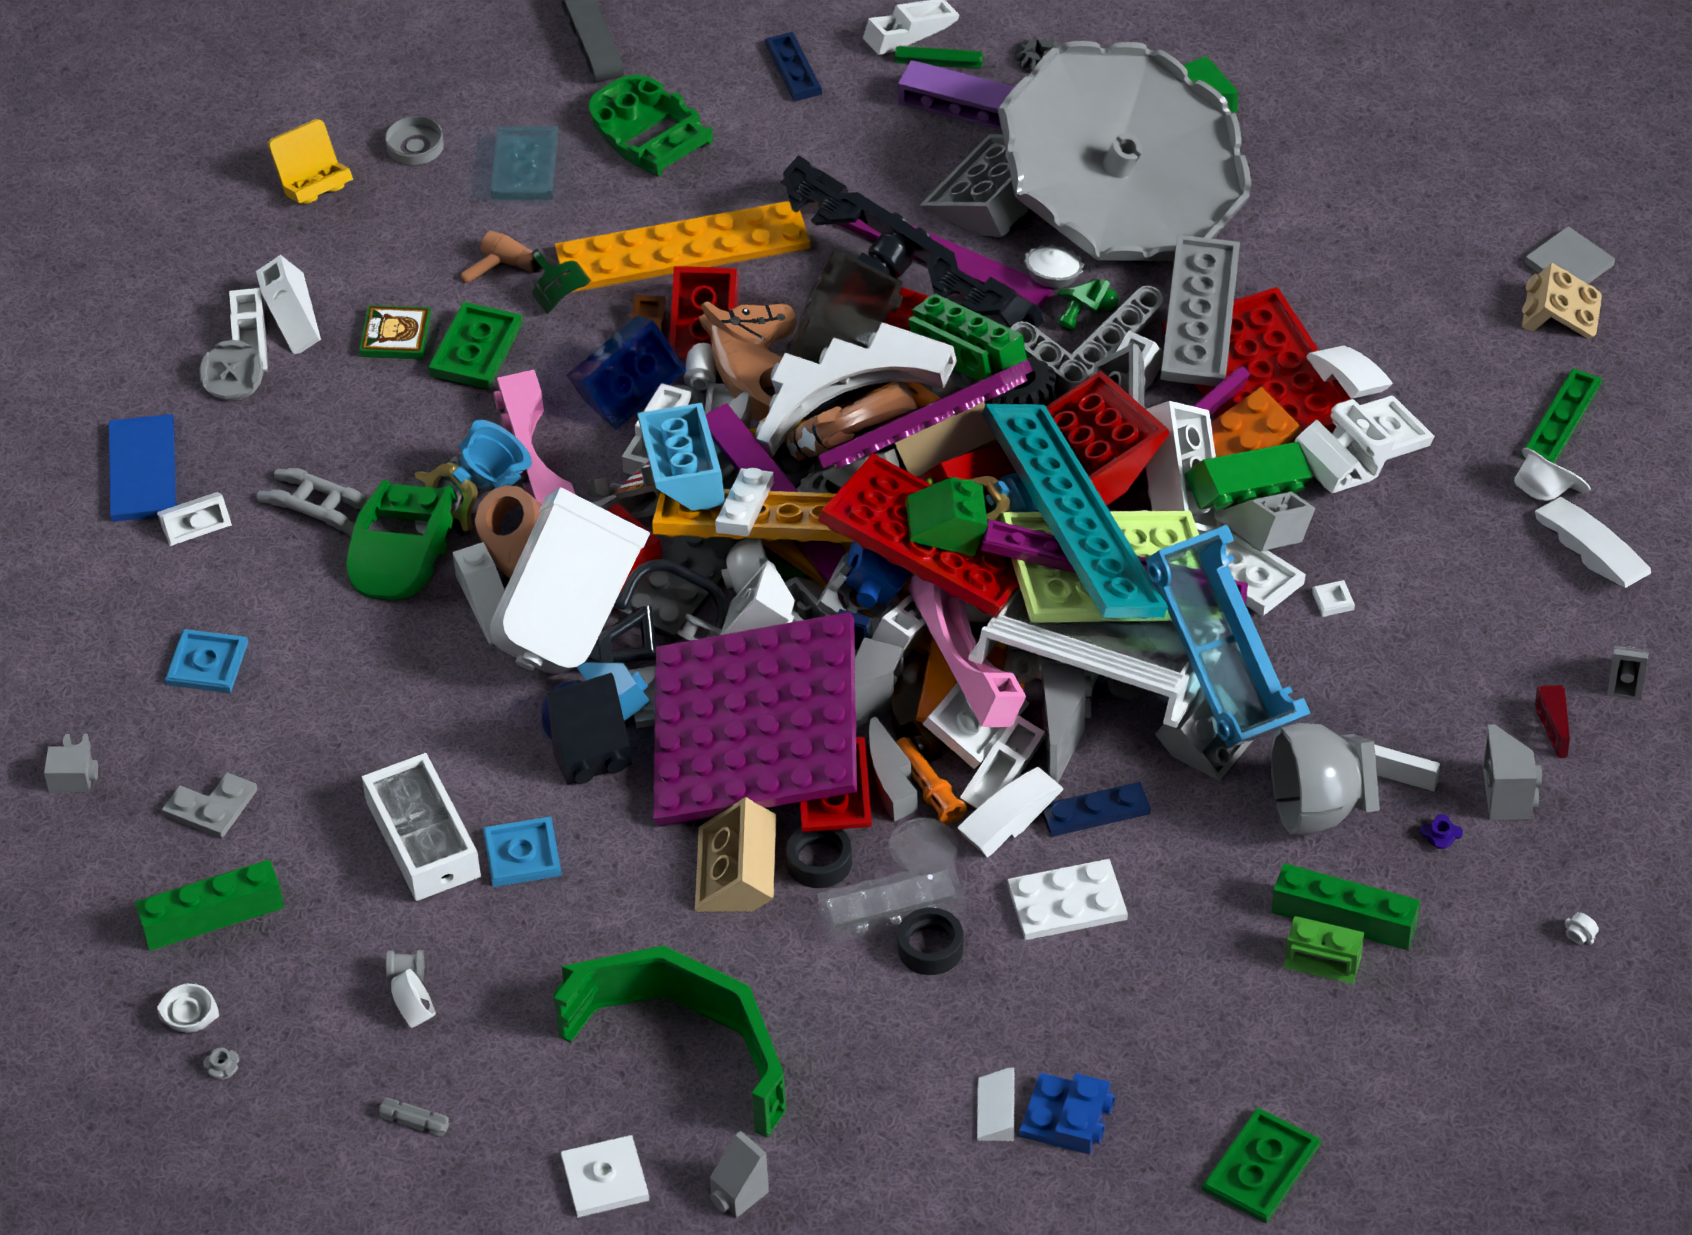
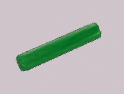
(939, 56)

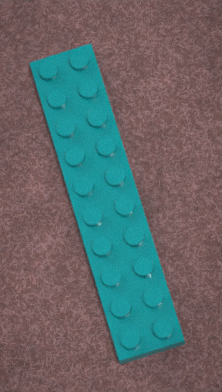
(1074, 512)

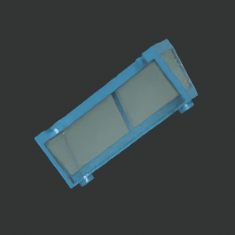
(1222, 639)

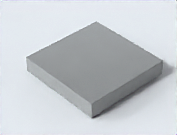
(1573, 254)

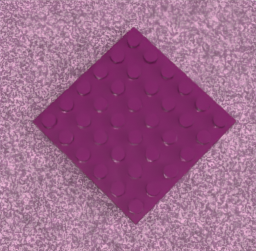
(927, 416)
(755, 718)

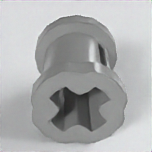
(399, 963)

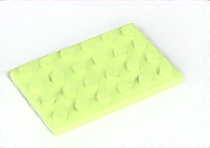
(1060, 595)

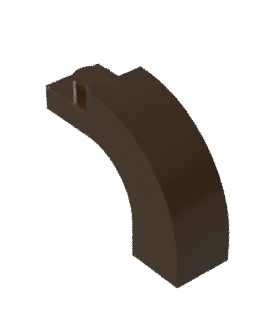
(905, 707)

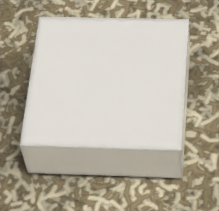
(1333, 598)

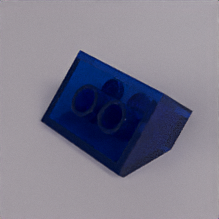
(626, 371)

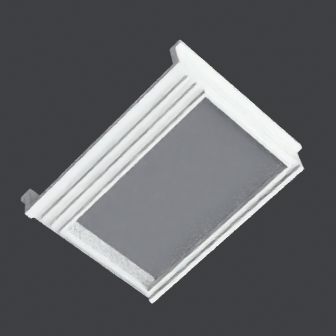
(1127, 651)

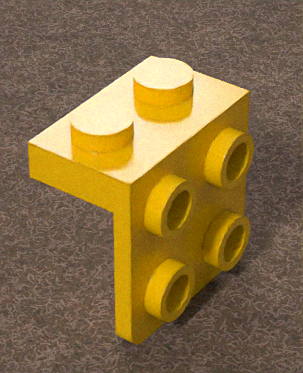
(307, 162)

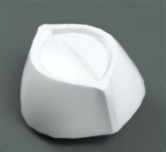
(406, 992)
(188, 1008)

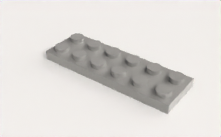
(1200, 311)

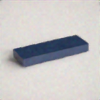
(793, 66)

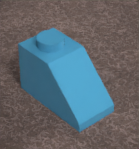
(628, 685)

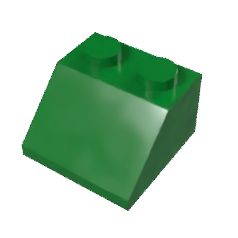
(948, 515)

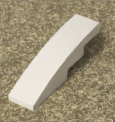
(1597, 544)

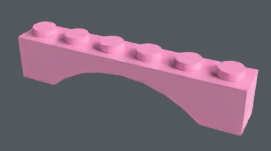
(523, 406)
(989, 691)

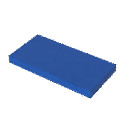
(141, 467)

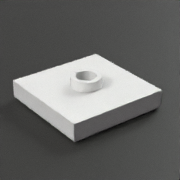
(605, 1176)

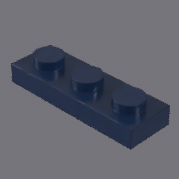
(1096, 809)

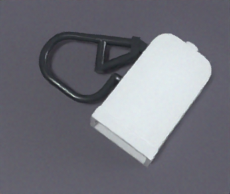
(571, 583)

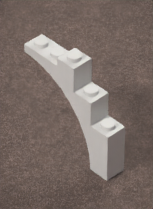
(890, 357)

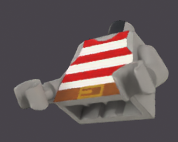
(636, 495)

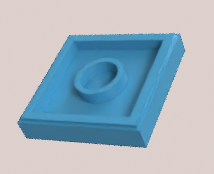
(206, 661)
(522, 851)

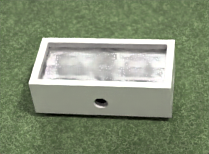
(421, 827)

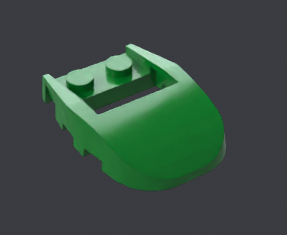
(634, 106)
(398, 563)

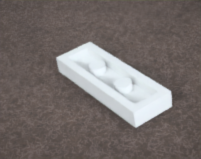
(744, 502)

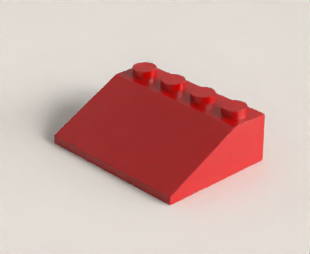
(1108, 433)

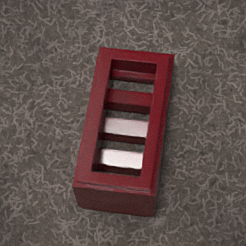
(1552, 710)

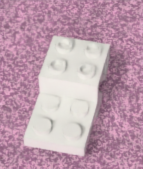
(1361, 441)

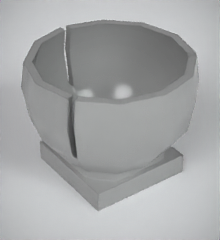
(1326, 772)

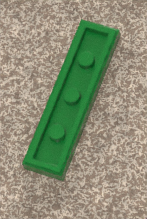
(1564, 414)

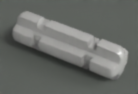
(414, 1117)

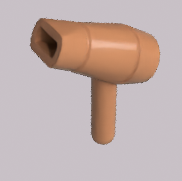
(500, 249)

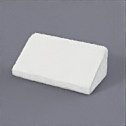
(194, 518)
(996, 1106)

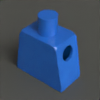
(873, 576)

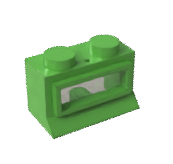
(1324, 949)

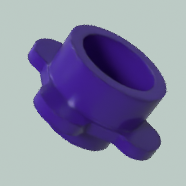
(1441, 839)

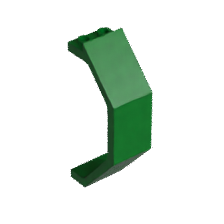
(673, 976)

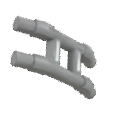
(307, 483)

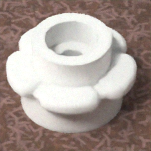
(1581, 929)

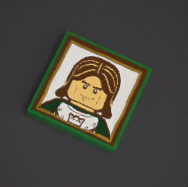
(395, 332)

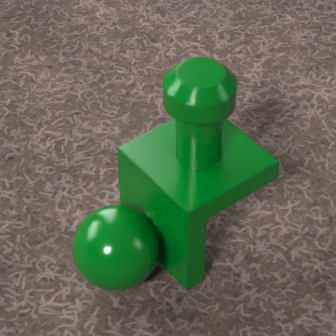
(1087, 297)

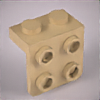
(1564, 298)

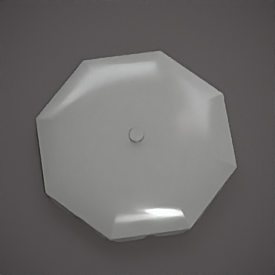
(1123, 150)

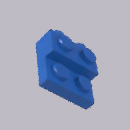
(1068, 1111)

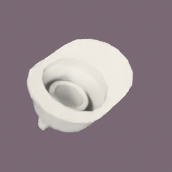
(1545, 479)

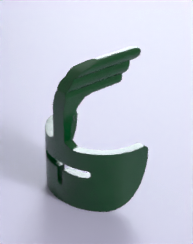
(569, 282)

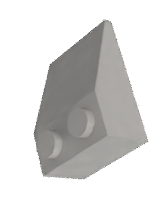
(1063, 712)

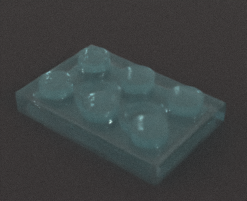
(525, 163)

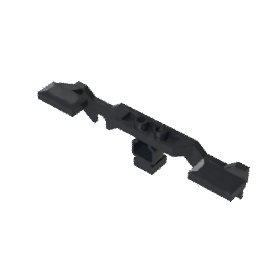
(900, 240)

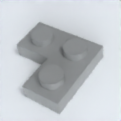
(211, 813)

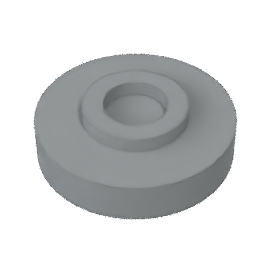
(414, 127)

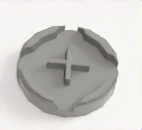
(231, 370)

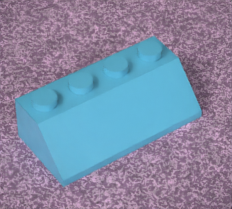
(683, 455)

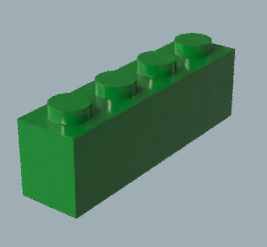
(1249, 475)
(209, 904)
(1346, 904)

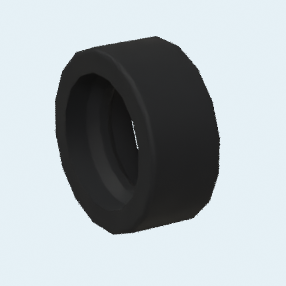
(819, 876)
(930, 962)

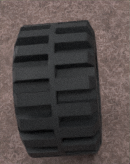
(1038, 390)

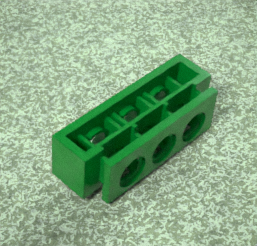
(978, 342)

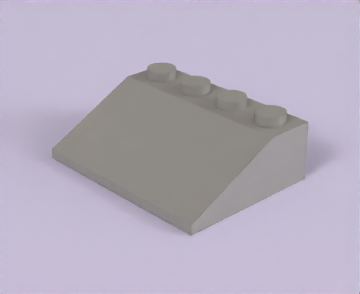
(979, 192)

